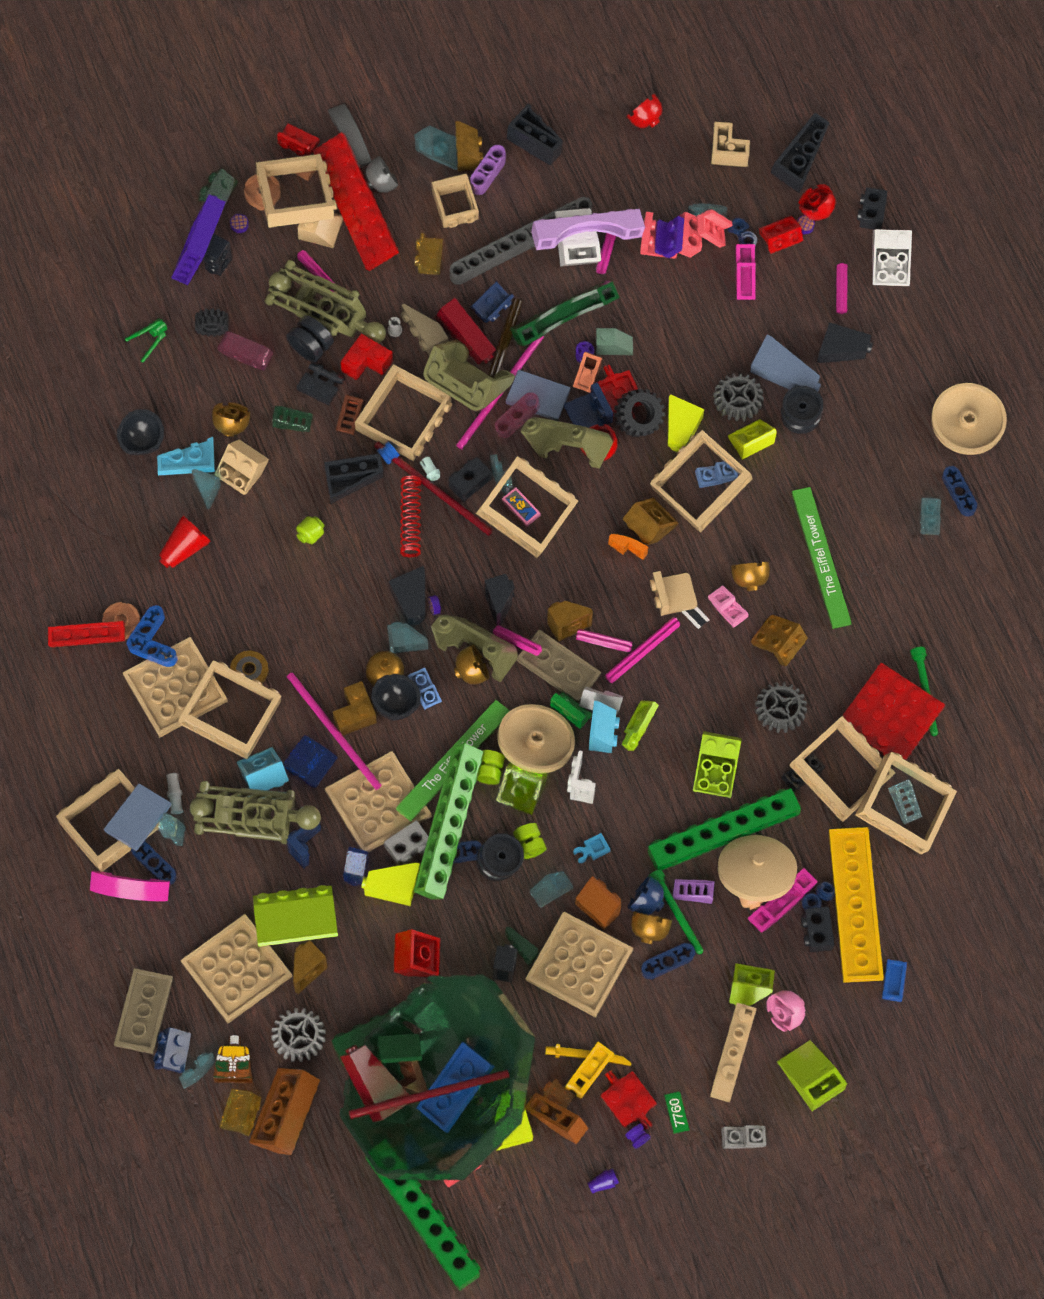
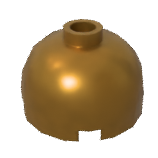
(231, 418)
(751, 575)
(383, 664)
(470, 666)
(650, 927)

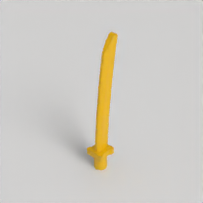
(570, 1052)

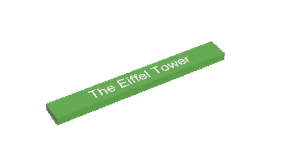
(821, 558)
(433, 781)

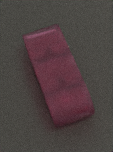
(245, 350)
(519, 406)

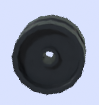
(310, 338)
(801, 409)
(497, 847)

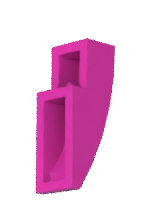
(745, 271)

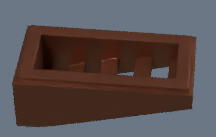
(352, 400)

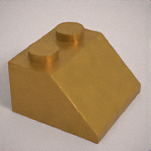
(468, 147)
(649, 521)
(567, 618)
(308, 965)

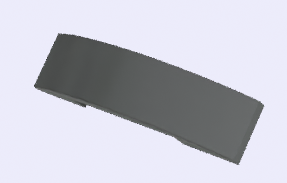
(345, 123)

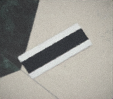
(696, 616)

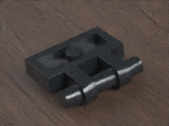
(317, 388)

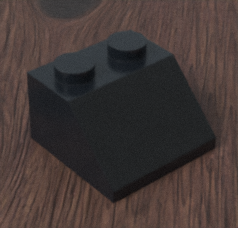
(499, 596)

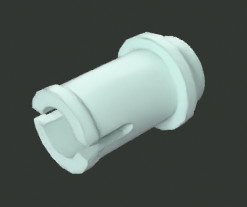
(432, 473)

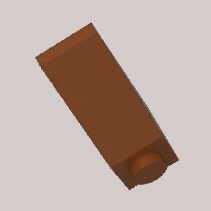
(557, 1118)

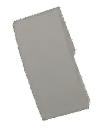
(608, 698)
(743, 1137)

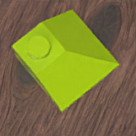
(750, 984)

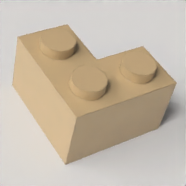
(728, 150)

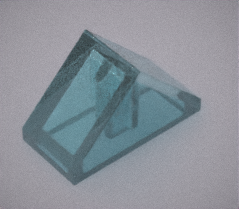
(207, 485)
(550, 888)

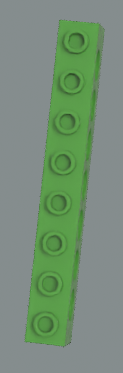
(448, 821)

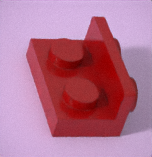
(297, 140)
(782, 234)

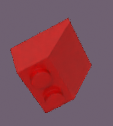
(416, 954)

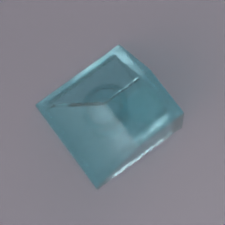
(437, 146)

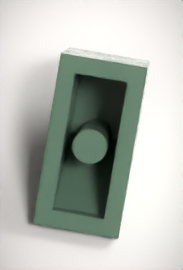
(613, 342)

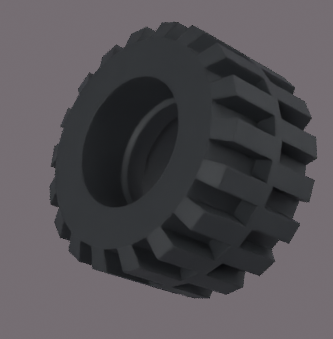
(653, 409)

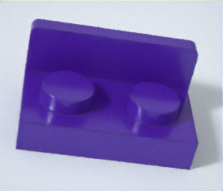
(669, 237)

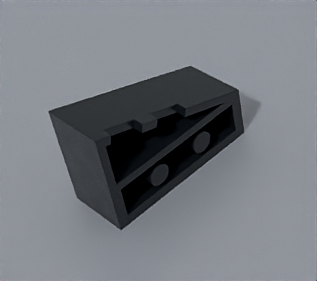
(534, 136)

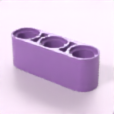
(487, 177)

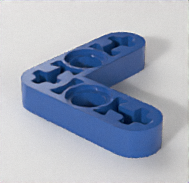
(145, 639)

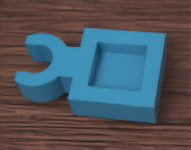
(593, 847)

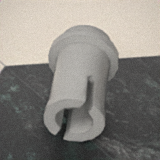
(394, 327)

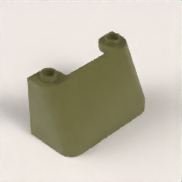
(461, 380)
(550, 435)
(455, 630)

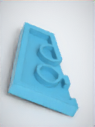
(183, 461)

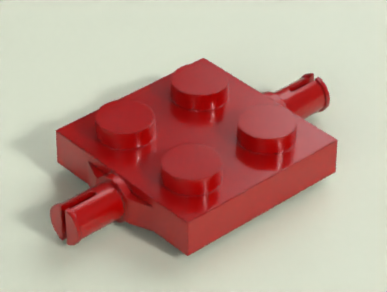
(616, 385)
(628, 1099)

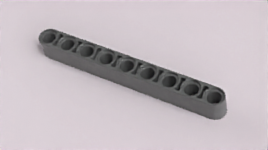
(509, 241)

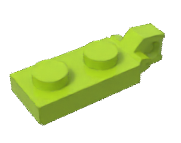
(638, 724)

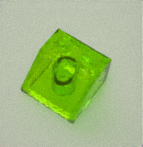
(521, 788)

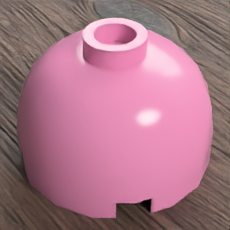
(787, 1010)

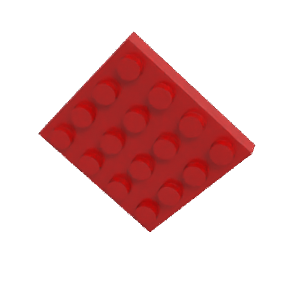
(892, 712)

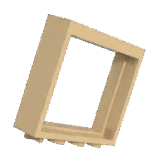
(301, 213)
(379, 396)
(722, 501)
(512, 530)
(217, 736)
(818, 785)
(888, 826)
(118, 849)
(733, 1052)

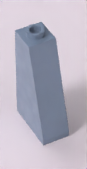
(782, 367)

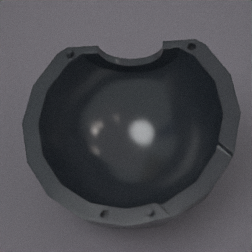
(140, 432)
(397, 698)

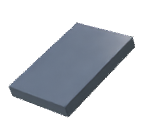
(550, 394)
(137, 817)

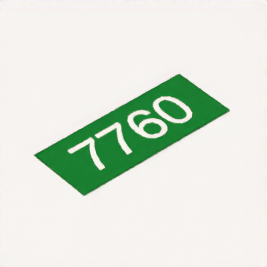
(676, 1112)

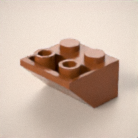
(599, 903)

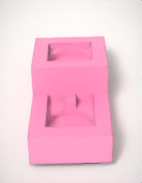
(727, 606)

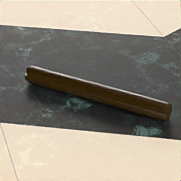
(505, 337)

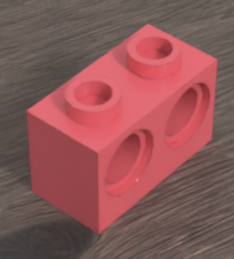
(691, 238)

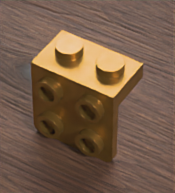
(781, 638)

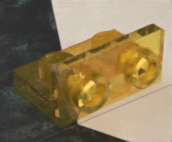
(429, 255)
(240, 1111)

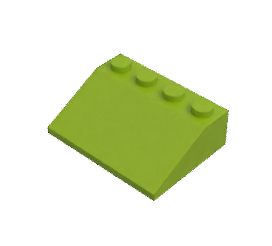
(295, 915)

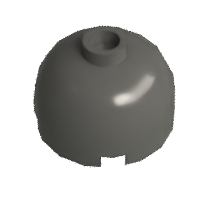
(380, 177)

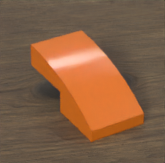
(624, 543)

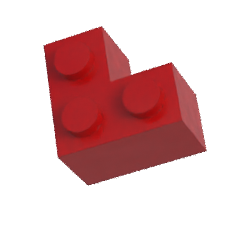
(366, 354)

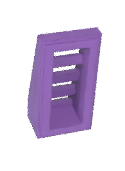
(694, 883)

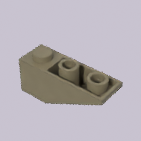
(426, 329)

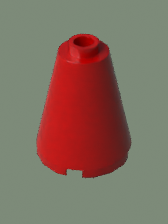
(182, 543)

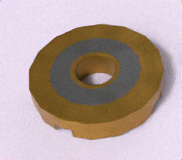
(254, 659)

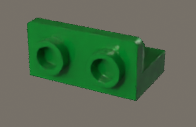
(570, 709)

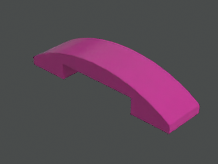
(129, 888)
(775, 909)

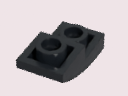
(794, 781)

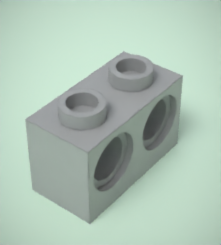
(403, 839)

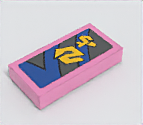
(521, 507)

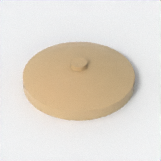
(968, 418)
(536, 738)
(757, 868)

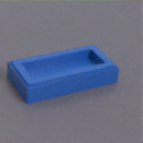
(894, 980)

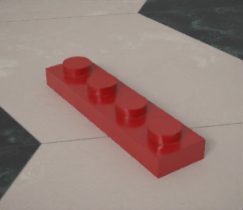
(86, 634)

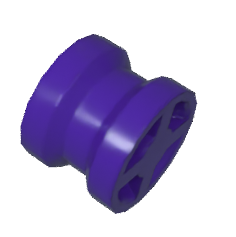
(581, 348)
(638, 1136)

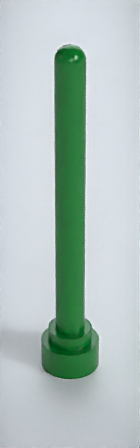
(919, 655)
(659, 876)

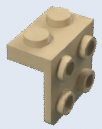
(673, 593)

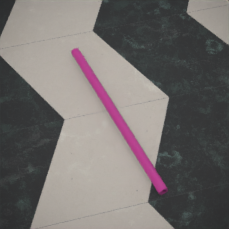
(484, 412)
(334, 731)

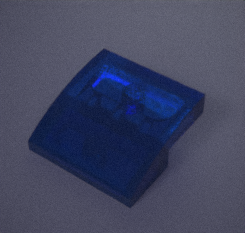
(309, 761)

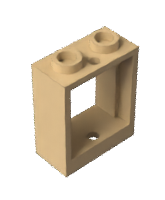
(453, 185)

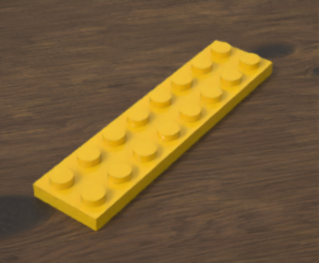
(855, 905)

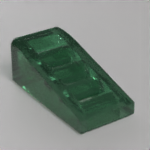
(284, 424)
(524, 947)

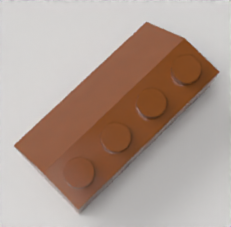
(284, 1110)

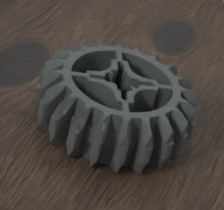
(739, 406)
(776, 693)

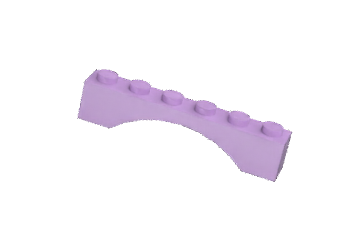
(624, 224)

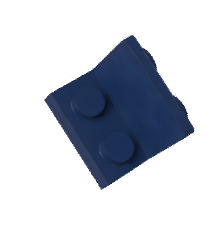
(590, 409)
(297, 846)

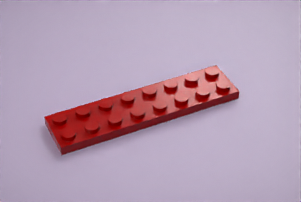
(357, 203)

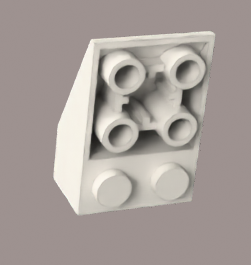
(580, 247)
(891, 257)

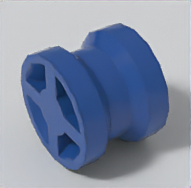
(388, 453)

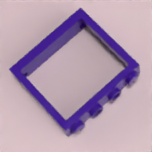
(198, 239)

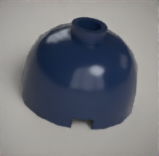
(648, 897)

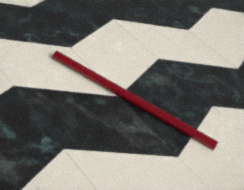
(441, 494)
(429, 1094)

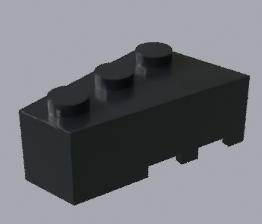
(351, 474)

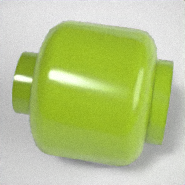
(310, 530)

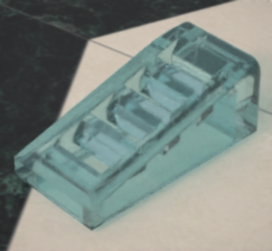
(897, 798)

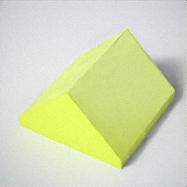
(753, 438)

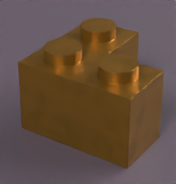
(358, 713)

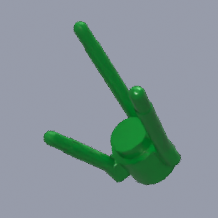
(156, 328)

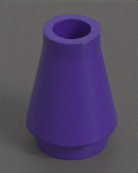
(603, 1181)

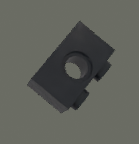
(466, 488)

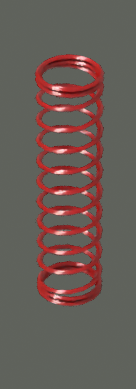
(418, 483)

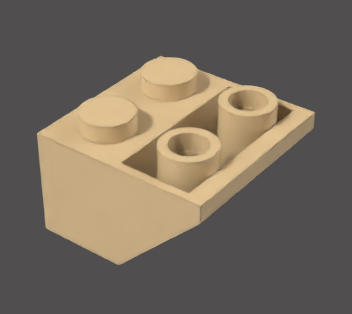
(241, 466)

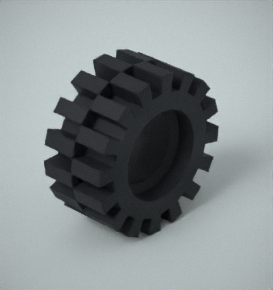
(211, 322)

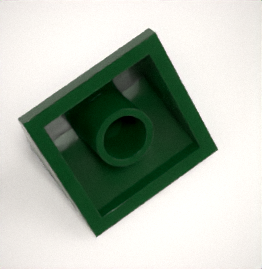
(399, 1048)

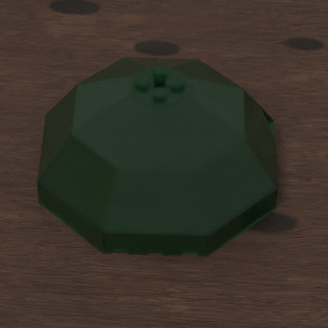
(449, 1013)

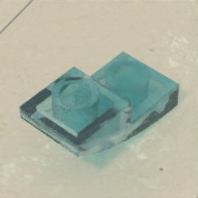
(698, 209)
(497, 471)
(930, 516)
(172, 829)
(202, 1064)

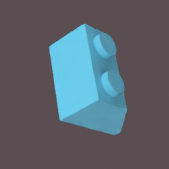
(602, 728)
(263, 770)

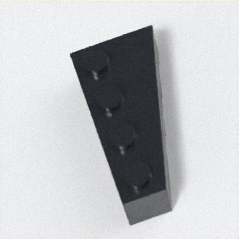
(798, 157)

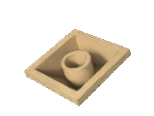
(321, 232)

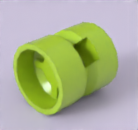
(489, 769)
(530, 841)

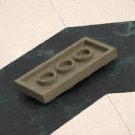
(559, 667)
(143, 1011)

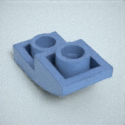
(715, 475)
(428, 691)

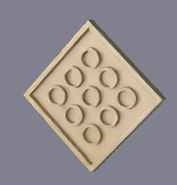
(167, 690)
(372, 812)
(579, 964)
(236, 970)

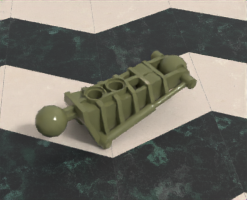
(281, 282)
(263, 800)

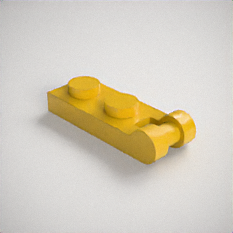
(590, 1069)

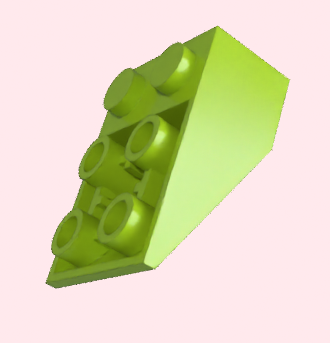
(717, 764)
(812, 1075)

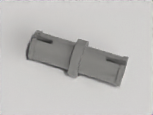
(174, 793)

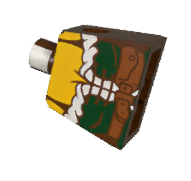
(233, 1063)

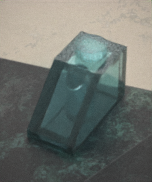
(405, 638)

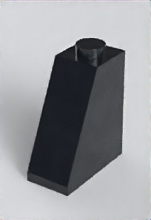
(844, 344)
(410, 595)

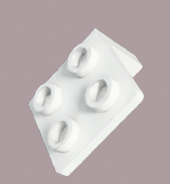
(583, 789)

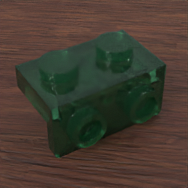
(219, 184)

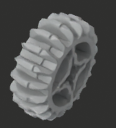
(304, 1039)

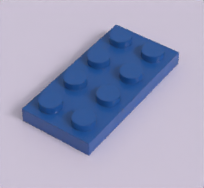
(462, 1066)

